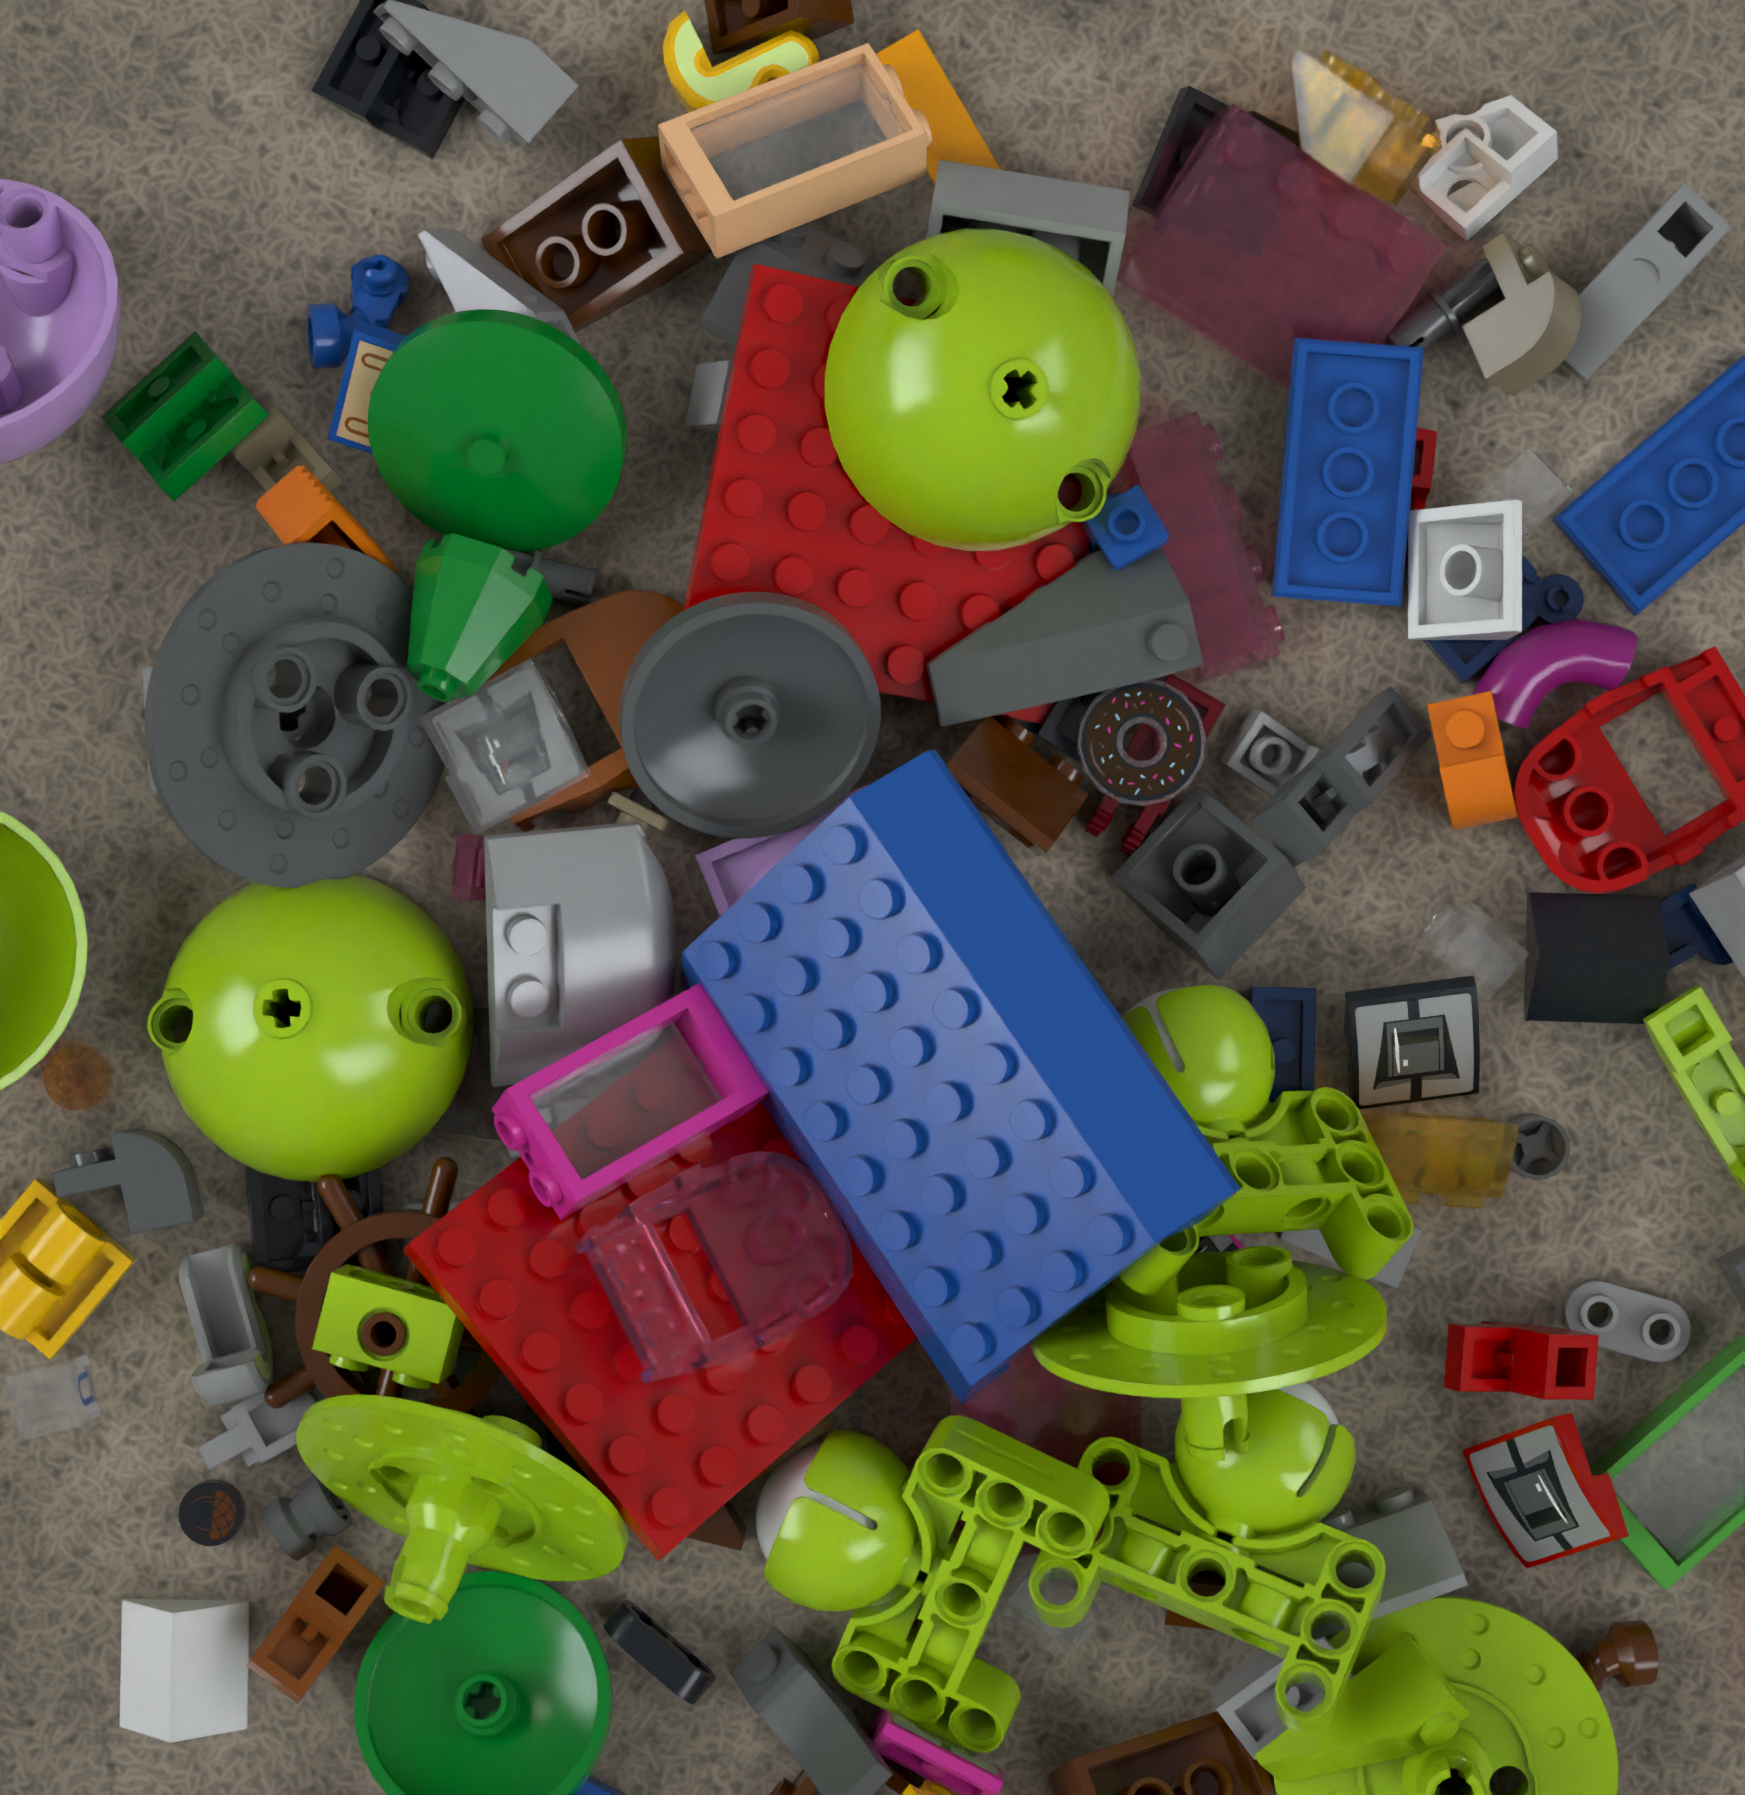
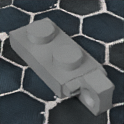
(259, 1430)

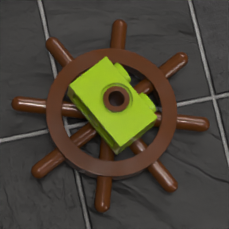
(370, 1315)

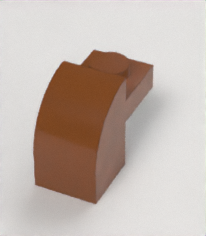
(316, 1624)

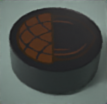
(212, 1512)

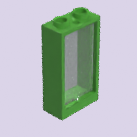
(1684, 1470)

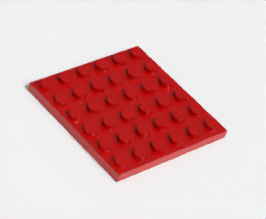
(796, 525)
(666, 1446)

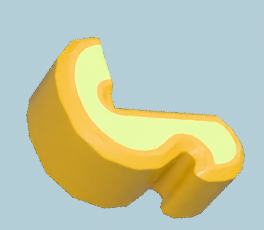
(700, 84)

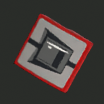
(1544, 1492)

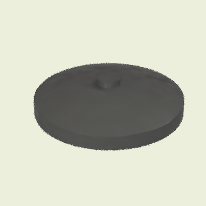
(749, 715)

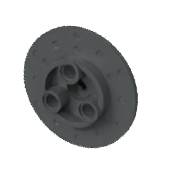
(237, 736)

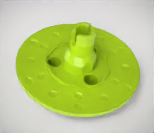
(1216, 1335)
(459, 1496)
(1525, 1702)

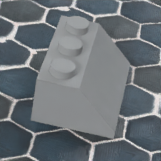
(1069, 215)
(1414, 1550)

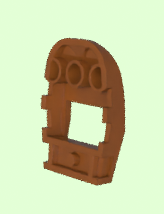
(604, 645)

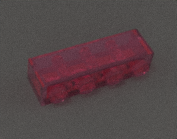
(1204, 548)

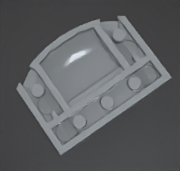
(572, 941)

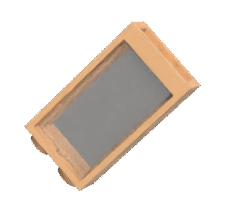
(794, 149)

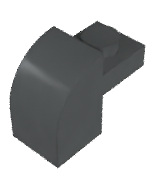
(153, 1176)

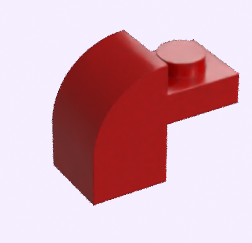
(1521, 1360)

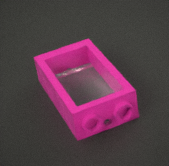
(627, 1101)

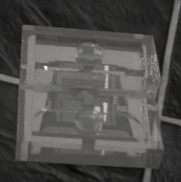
(505, 746)

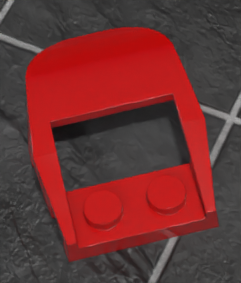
(1585, 807)

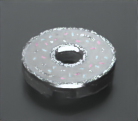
(1179, 735)

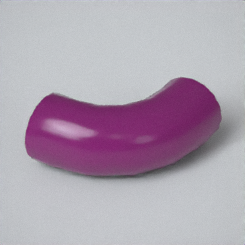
(1553, 657)

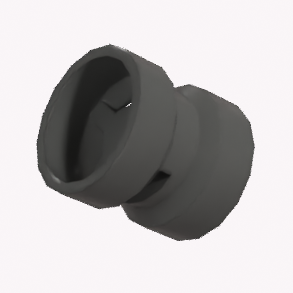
(1544, 1151)
(310, 1515)

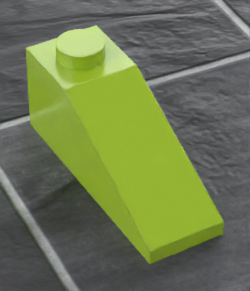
(1383, 1715)

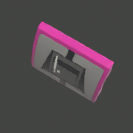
(933, 1756)

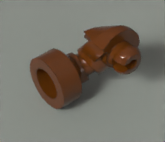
(1625, 1654)

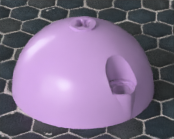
(53, 325)

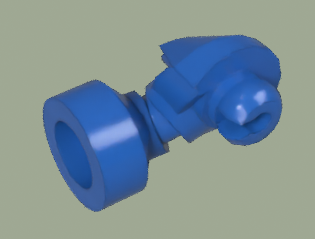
(372, 302)

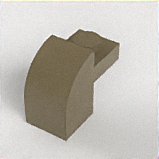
(1533, 324)

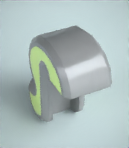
(226, 1325)

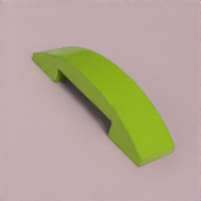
(1705, 1072)

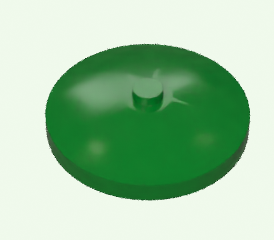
(497, 429)
(488, 1697)

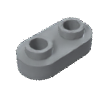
(1627, 1320)

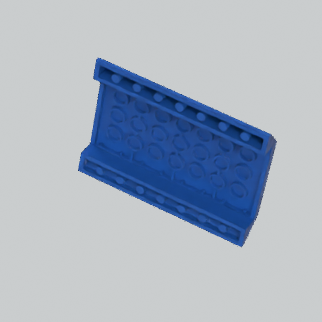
(952, 1072)

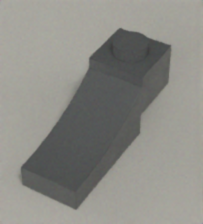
(1342, 778)
(809, 1718)

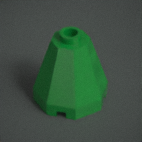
(469, 614)

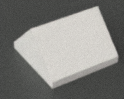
(1465, 572)
(184, 1667)

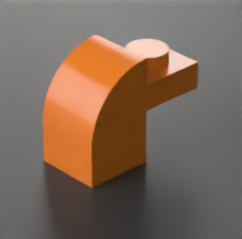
(1472, 761)

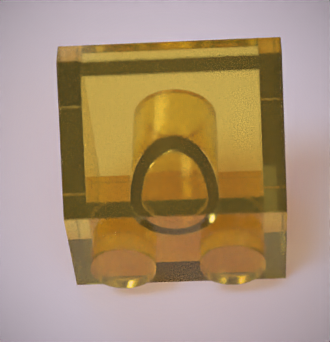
(1445, 1155)

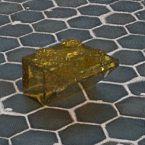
(1359, 126)

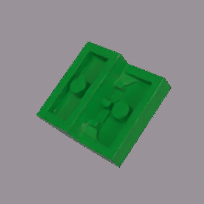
(185, 416)

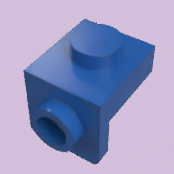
(1126, 528)

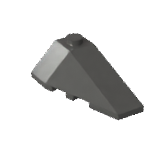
(1070, 640)

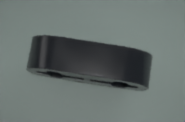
(659, 1652)

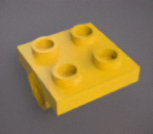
(53, 1268)

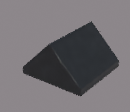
(1594, 957)

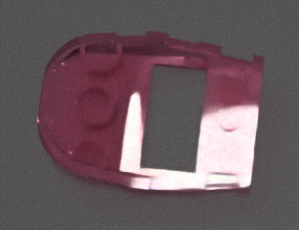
(766, 1238)

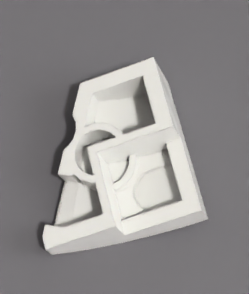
(1497, 149)

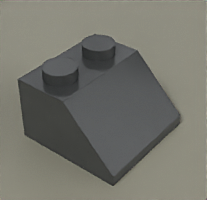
(796, 250)
(1209, 882)

